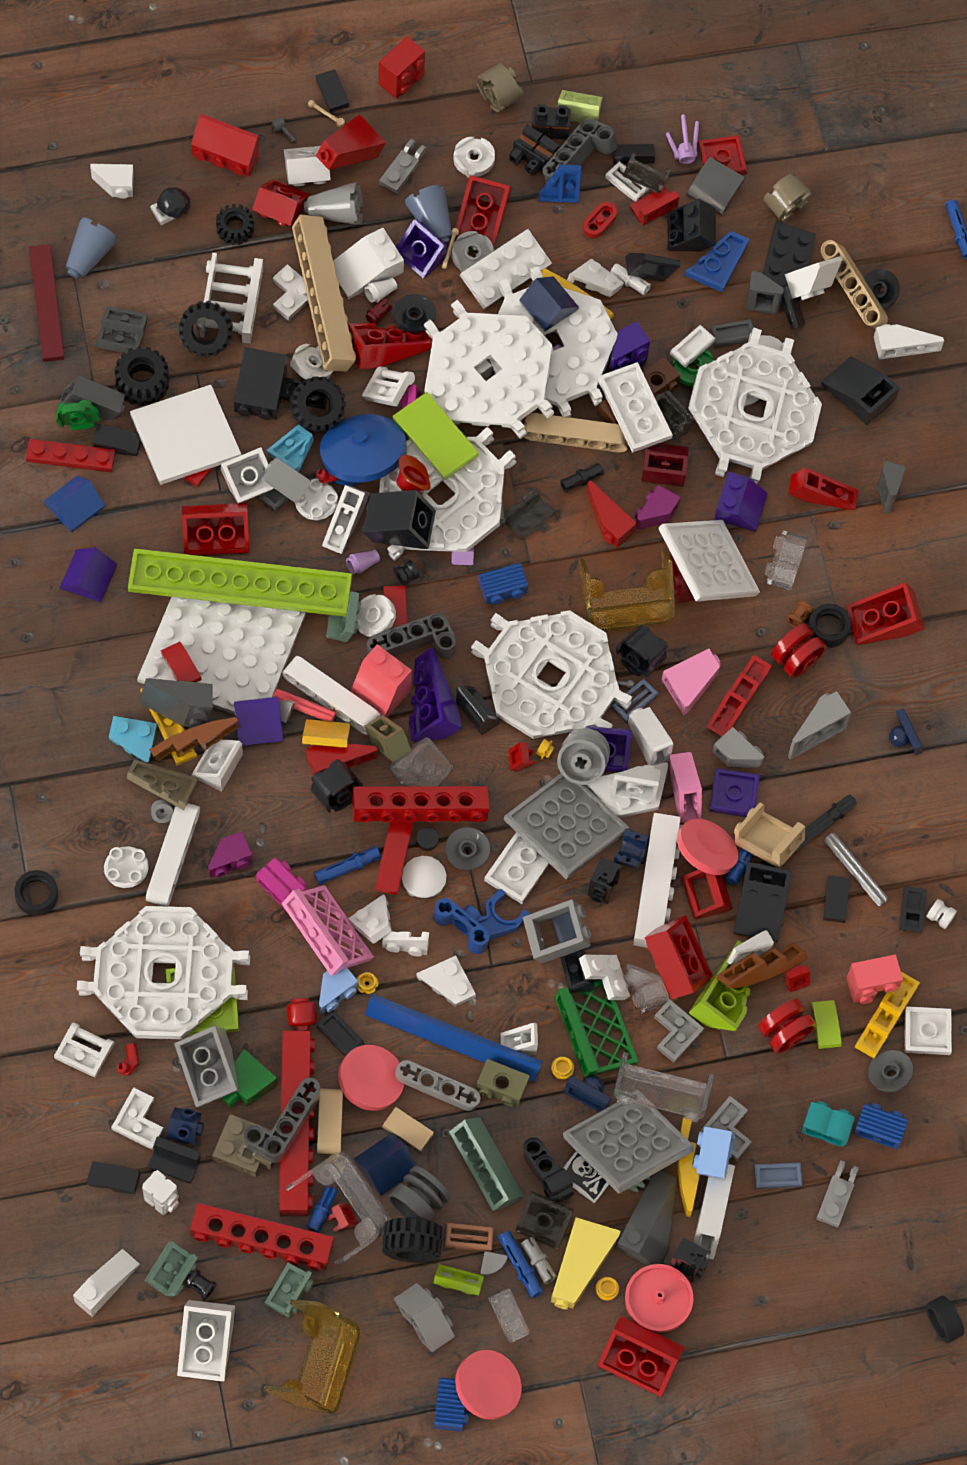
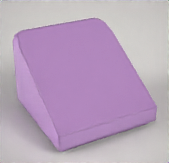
(463, 558)

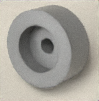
(162, 811)

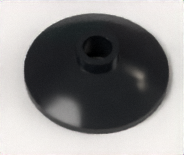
(881, 279)
(414, 305)

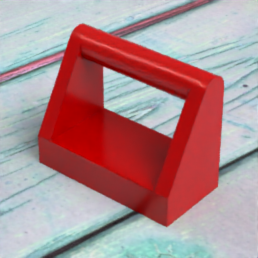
(718, 891)

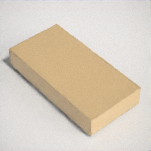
(408, 1129)

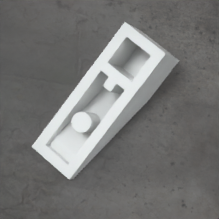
(903, 341)
(345, 518)
(105, 1282)

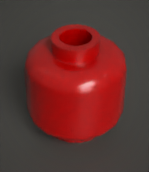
(301, 1014)

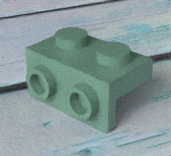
(341, 627)
(171, 1270)
(289, 1287)

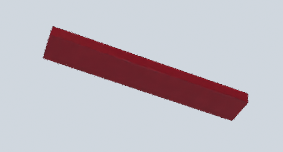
(46, 303)

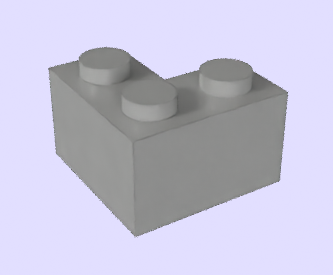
(426, 1316)

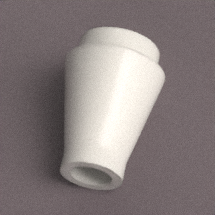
(378, 290)

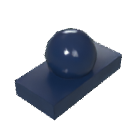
(905, 733)
(588, 1092)

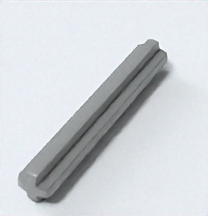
(856, 869)

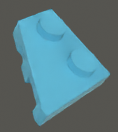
(292, 447)
(134, 736)

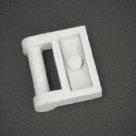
(386, 391)
(81, 1056)

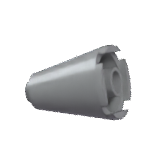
(337, 204)

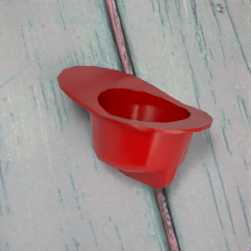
(412, 475)

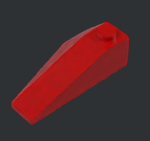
(385, 346)

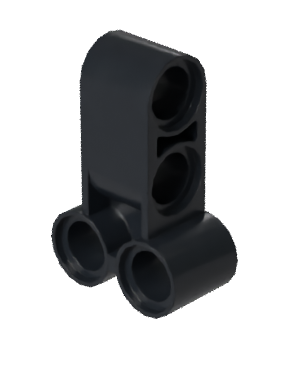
(556, 1181)

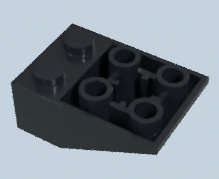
(862, 389)
(762, 900)

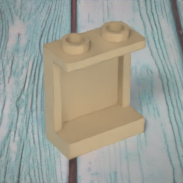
(768, 836)

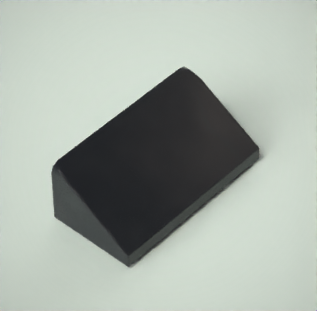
(644, 152)
(792, 309)
(574, 974)

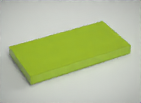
(436, 435)

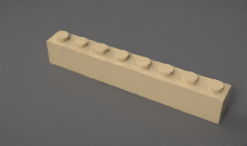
(323, 293)

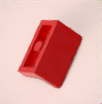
(655, 205)

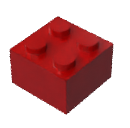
(401, 67)

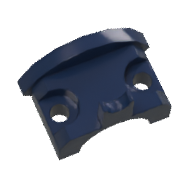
(632, 849)

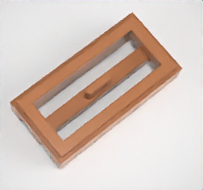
(469, 1246)

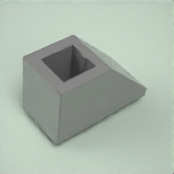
(737, 752)

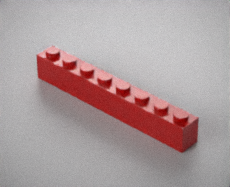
(296, 1068)

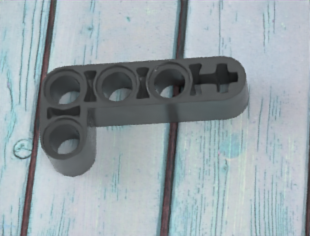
(580, 144)
(411, 642)
(287, 1118)

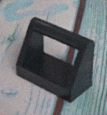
(651, 266)
(476, 709)

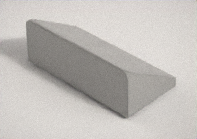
(286, 480)

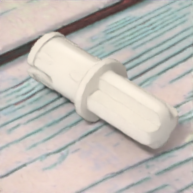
(634, 282)

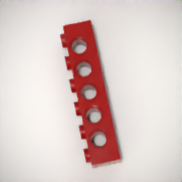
(428, 797)
(207, 1215)

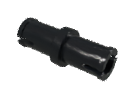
(581, 477)

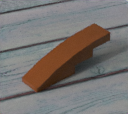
(204, 734)
(763, 967)

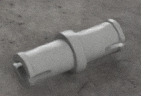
(539, 1260)

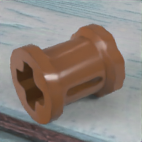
(799, 614)

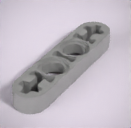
(438, 1082)

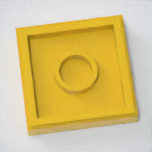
(326, 733)

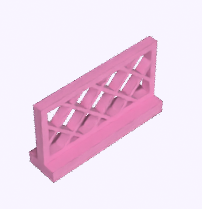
(320, 935)

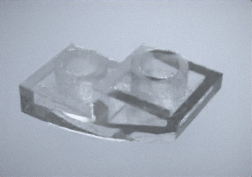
(509, 1315)

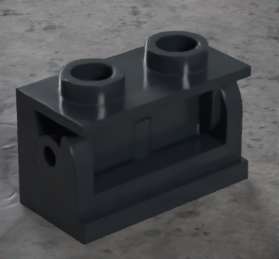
(603, 880)
(690, 1259)

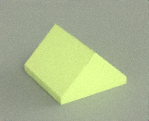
(581, 105)

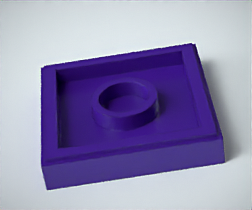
(258, 720)
(734, 792)

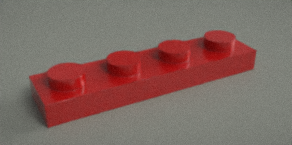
(70, 455)

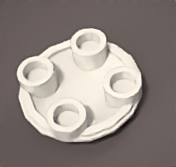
(317, 501)
(126, 866)
(424, 877)

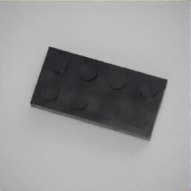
(787, 252)

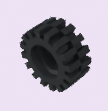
(235, 234)

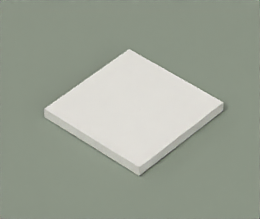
(185, 434)
(709, 560)

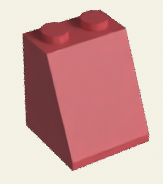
(382, 681)

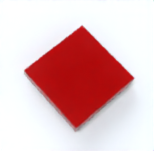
(724, 150)

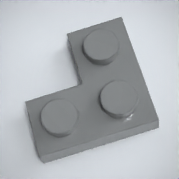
(682, 1029)
(726, 1119)

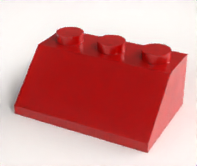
(225, 145)
(215, 529)
(678, 957)
(640, 1356)

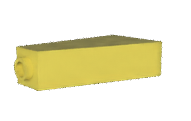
(583, 1257)

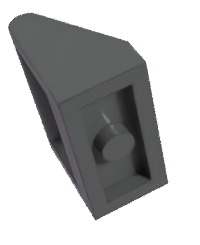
(762, 284)
(889, 484)

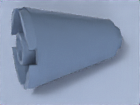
(432, 211)
(89, 247)

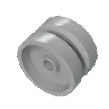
(583, 756)

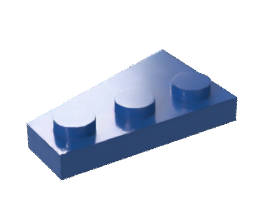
(720, 262)

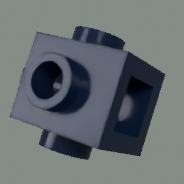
(185, 1125)

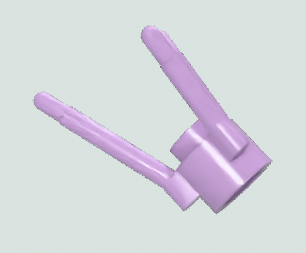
(685, 153)

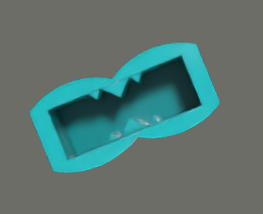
(828, 1124)

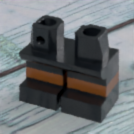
(558, 118)
(533, 149)

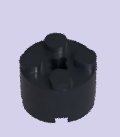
(642, 651)
(335, 786)

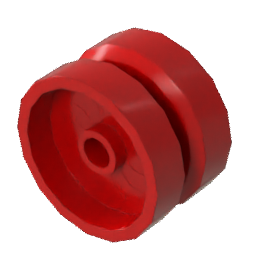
(798, 650)
(787, 1026)

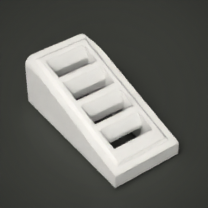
(758, 944)

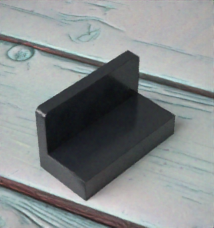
(174, 1160)

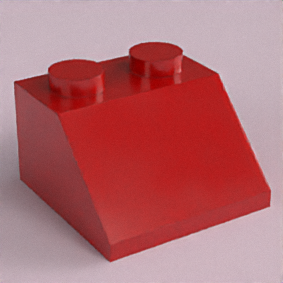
(280, 202)

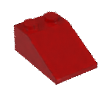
(483, 207)
(886, 615)

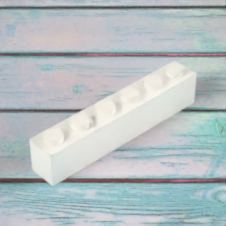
(658, 876)

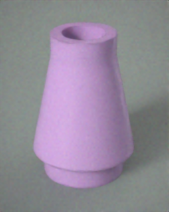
(361, 561)

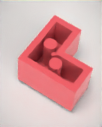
(873, 975)

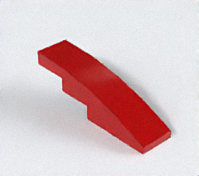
(739, 696)
(394, 857)

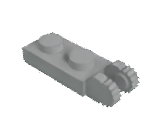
(402, 167)
(837, 1197)

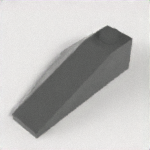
(649, 1227)

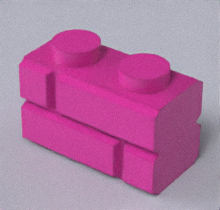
(279, 880)

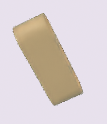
(330, 1121)

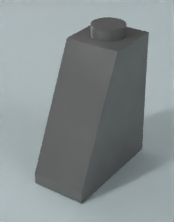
(107, 400)

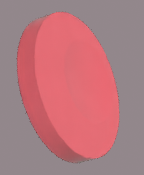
(707, 846)
(369, 1077)
(659, 1298)
(488, 1384)

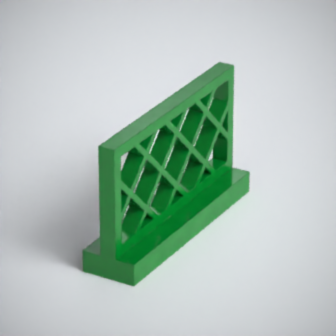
(579, 1039)

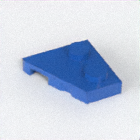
(563, 185)

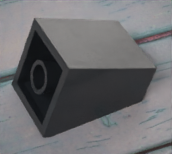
(260, 383)
(399, 519)

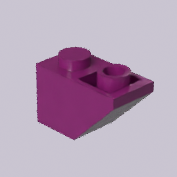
(659, 508)
(230, 854)

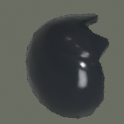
(174, 202)

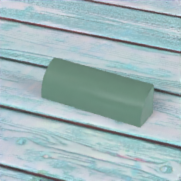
(486, 1163)

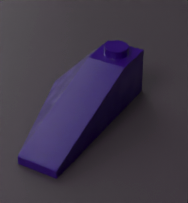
(434, 706)

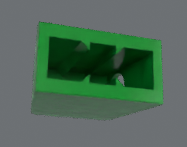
(252, 1080)

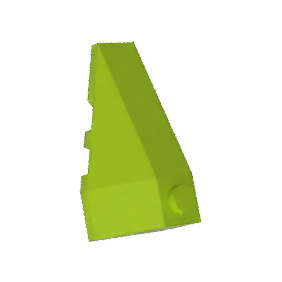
(720, 1005)

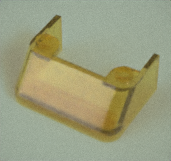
(630, 606)
(325, 1362)

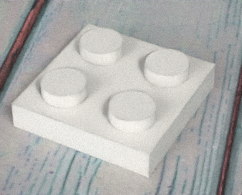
(928, 1030)

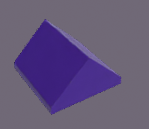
(421, 249)
(89, 574)
(619, 743)

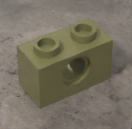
(388, 738)
(495, 1072)

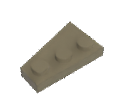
(165, 783)

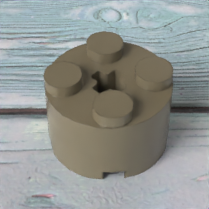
(499, 87)
(788, 196)

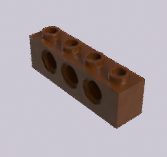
(659, 372)

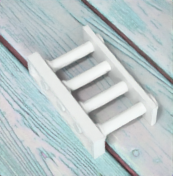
(250, 290)

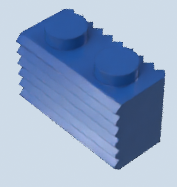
(503, 584)
(881, 1125)
(449, 1408)

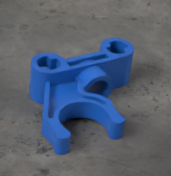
(473, 924)

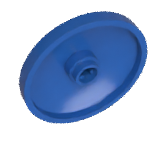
(363, 448)

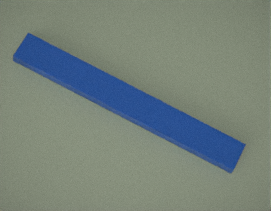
(450, 1036)

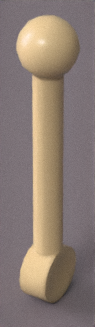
(339, 121)
(455, 232)

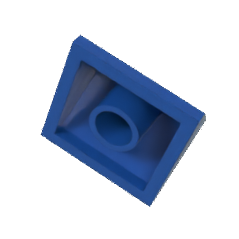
(75, 503)

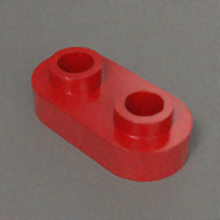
(598, 221)

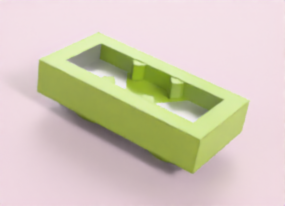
(458, 1279)

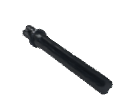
(824, 821)

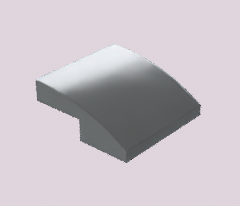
(715, 185)
(121, 329)

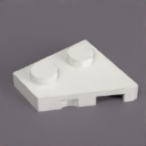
(373, 920)

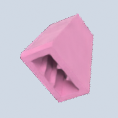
(691, 679)
(685, 786)

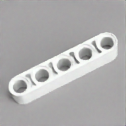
(330, 694)
(172, 855)

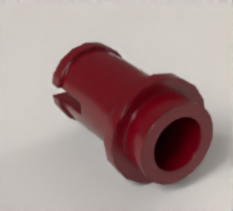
(374, 315)

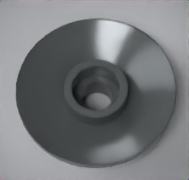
(467, 839)
(887, 1063)

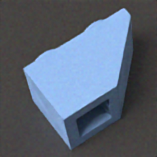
(335, 989)

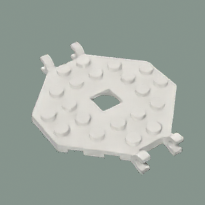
(587, 347)
(764, 374)
(507, 395)
(476, 502)
(566, 643)
(163, 936)

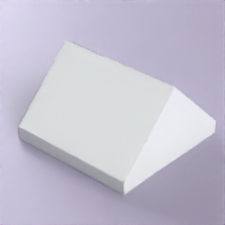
(219, 763)

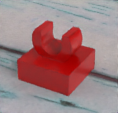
(519, 756)
(797, 978)
(344, 1216)

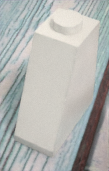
(650, 736)

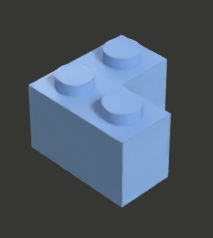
(714, 1152)

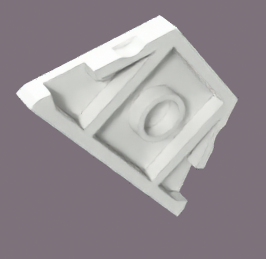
(626, 806)

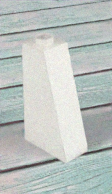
(713, 1212)

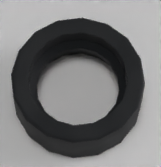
(831, 610)
(33, 876)
(945, 1319)

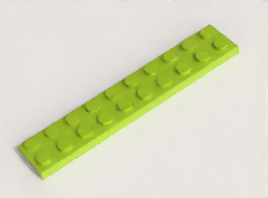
(239, 582)

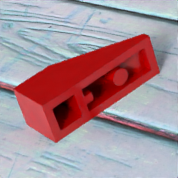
(822, 490)
(613, 522)
(320, 756)

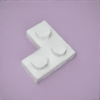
(295, 292)
(609, 970)
(132, 1120)

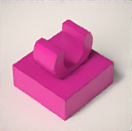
(412, 394)

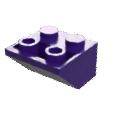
(630, 347)

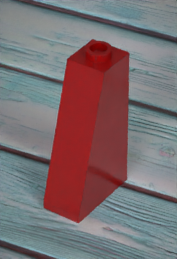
(351, 145)

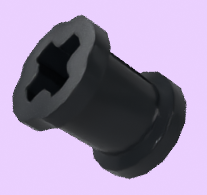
(201, 1284)

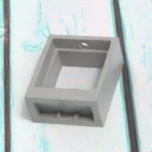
(535, 937)

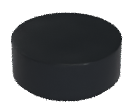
(427, 838)

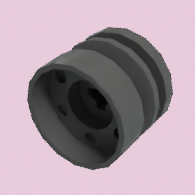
(420, 1195)

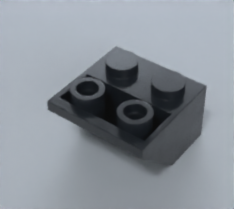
(692, 227)

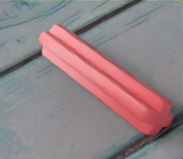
(306, 706)

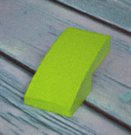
(827, 1023)

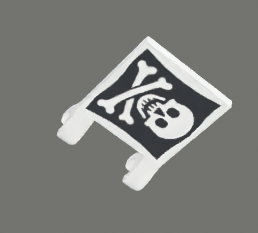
(585, 1178)

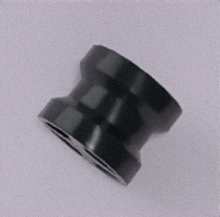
(406, 572)

